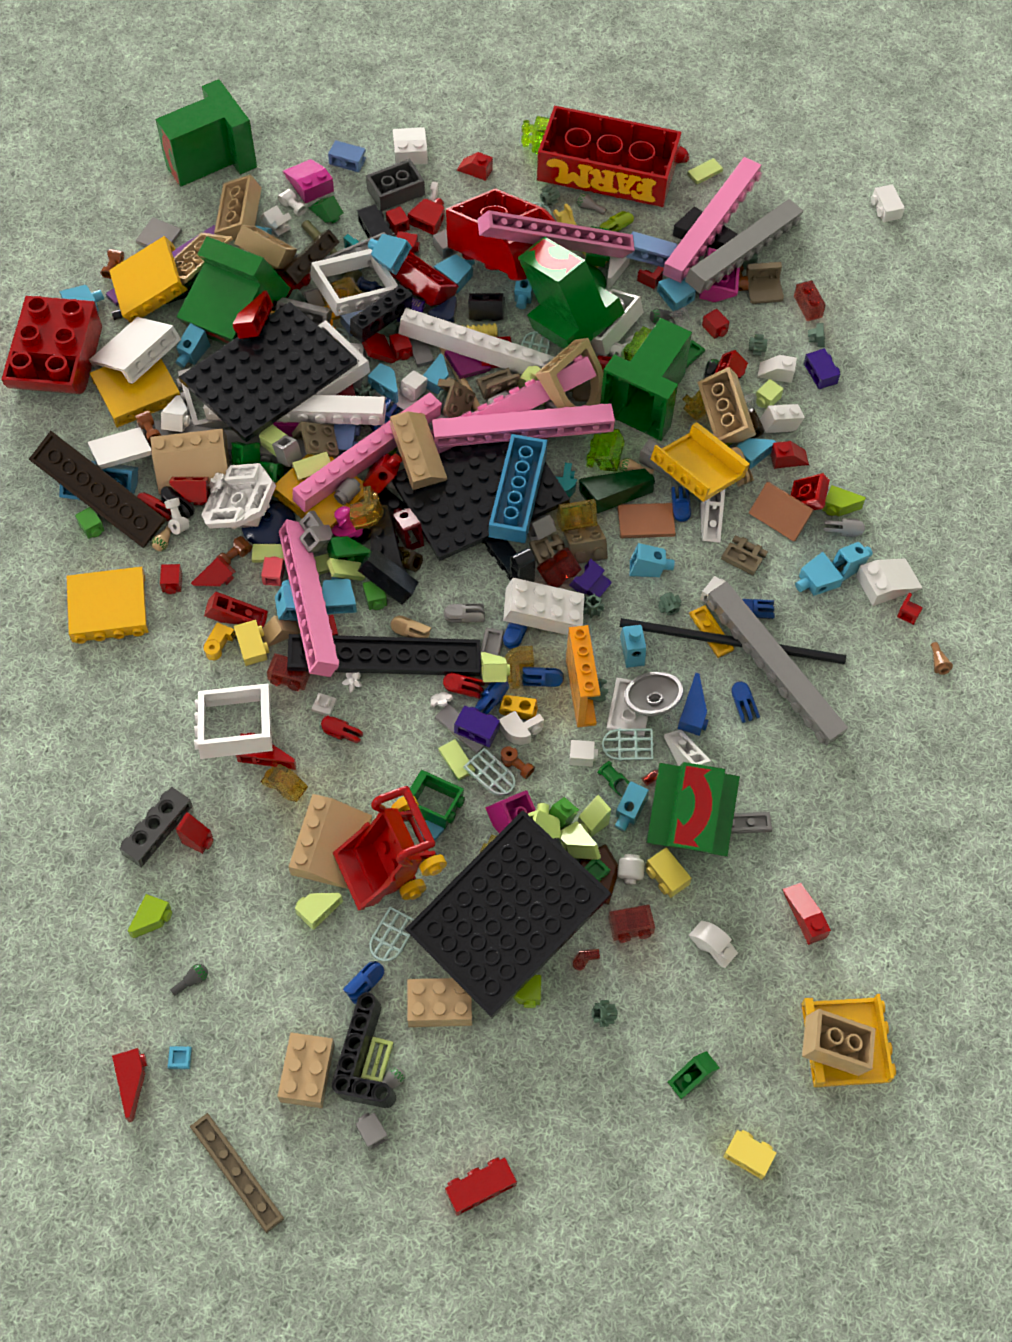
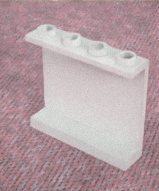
(136, 348)

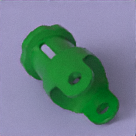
(612, 776)

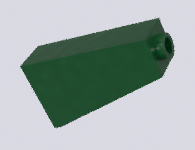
(616, 488)

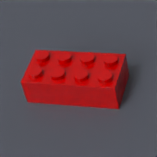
(425, 281)

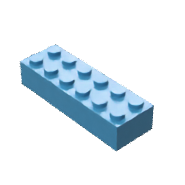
(518, 488)

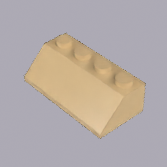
(237, 206)
(726, 407)
(417, 449)

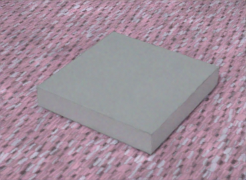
(155, 230)

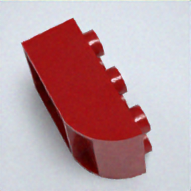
(493, 252)
(53, 345)

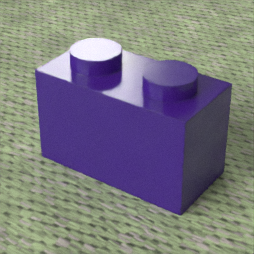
(822, 368)
(477, 726)

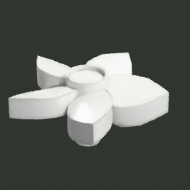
(352, 681)

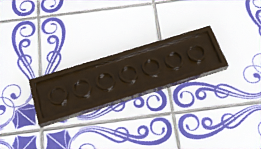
(97, 489)

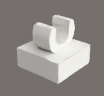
(324, 704)

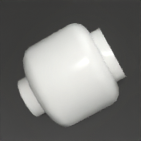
(631, 869)

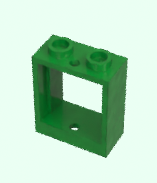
(444, 787)

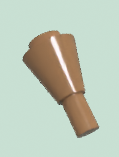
(941, 662)

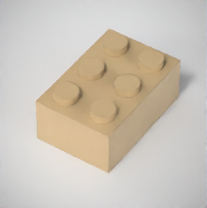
(263, 244)
(437, 1003)
(838, 1042)
(306, 1070)

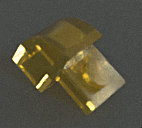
(695, 406)
(367, 512)
(519, 658)
(285, 782)

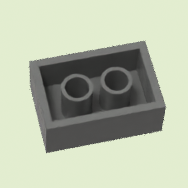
(395, 185)

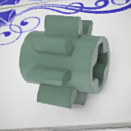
(549, 195)
(758, 344)
(365, 388)
(669, 603)
(593, 610)
(604, 1013)

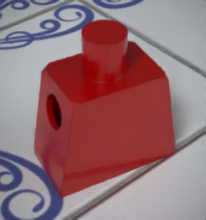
(428, 215)
(382, 472)

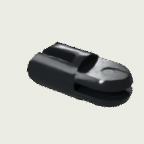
(185, 508)

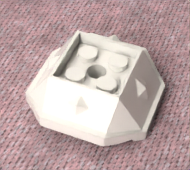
(240, 499)

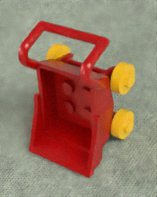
(384, 855)

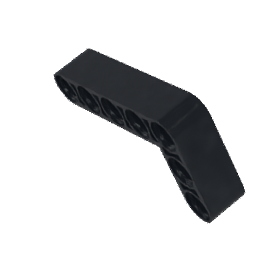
(516, 565)
(358, 1057)

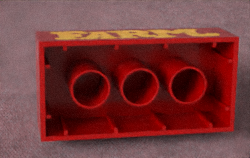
(608, 156)

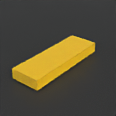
(705, 622)

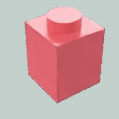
(273, 571)

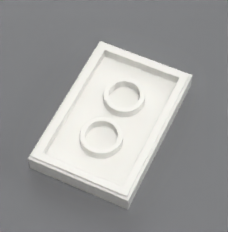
(119, 448)
(621, 715)

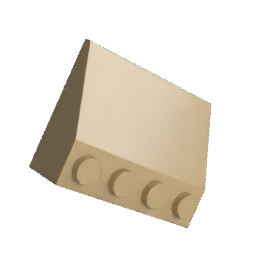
(188, 261)
(189, 455)
(324, 829)

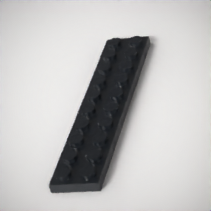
(396, 655)

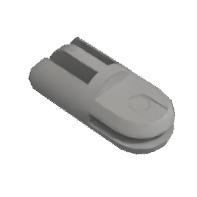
(848, 527)
(464, 613)

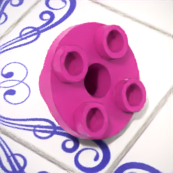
(344, 526)

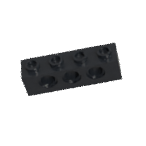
(380, 313)

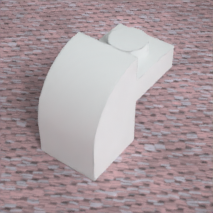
(276, 220)
(519, 732)
(715, 941)

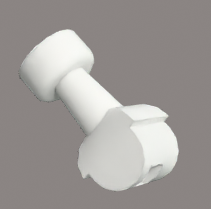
(289, 198)
(618, 348)
(178, 523)

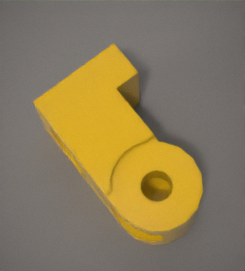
(217, 640)
(524, 707)

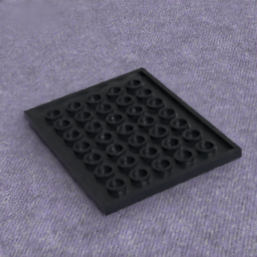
(268, 375)
(459, 510)
(508, 913)

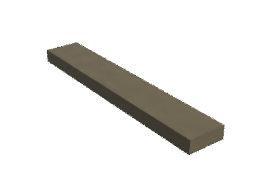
(237, 1173)

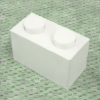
(887, 203)
(782, 418)

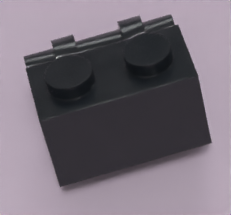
(486, 306)

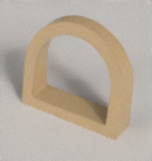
(551, 384)

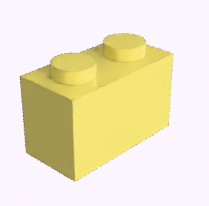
(251, 643)
(667, 872)
(750, 1154)

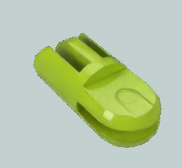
(618, 221)

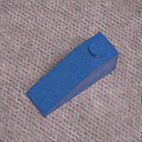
(695, 709)

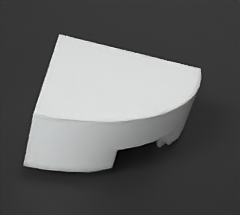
(434, 191)

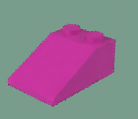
(310, 180)
(506, 810)

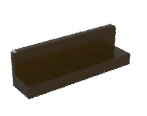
(313, 252)

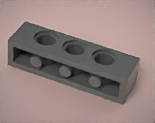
(154, 838)

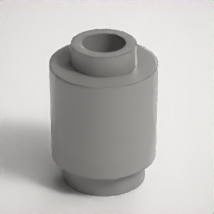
(347, 491)

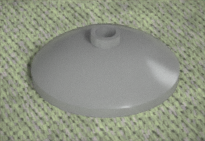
(653, 694)

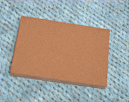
(781, 511)
(646, 520)

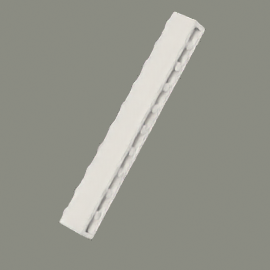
(470, 342)
(333, 410)

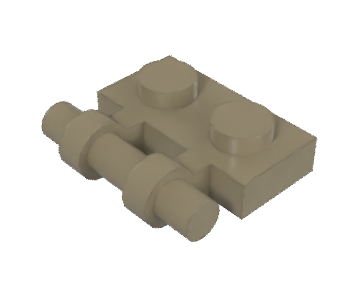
(544, 549)
(742, 558)

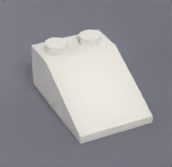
(410, 144)
(887, 579)

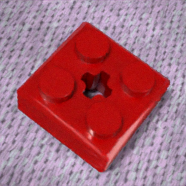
(811, 490)

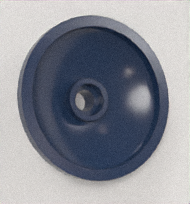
(268, 528)

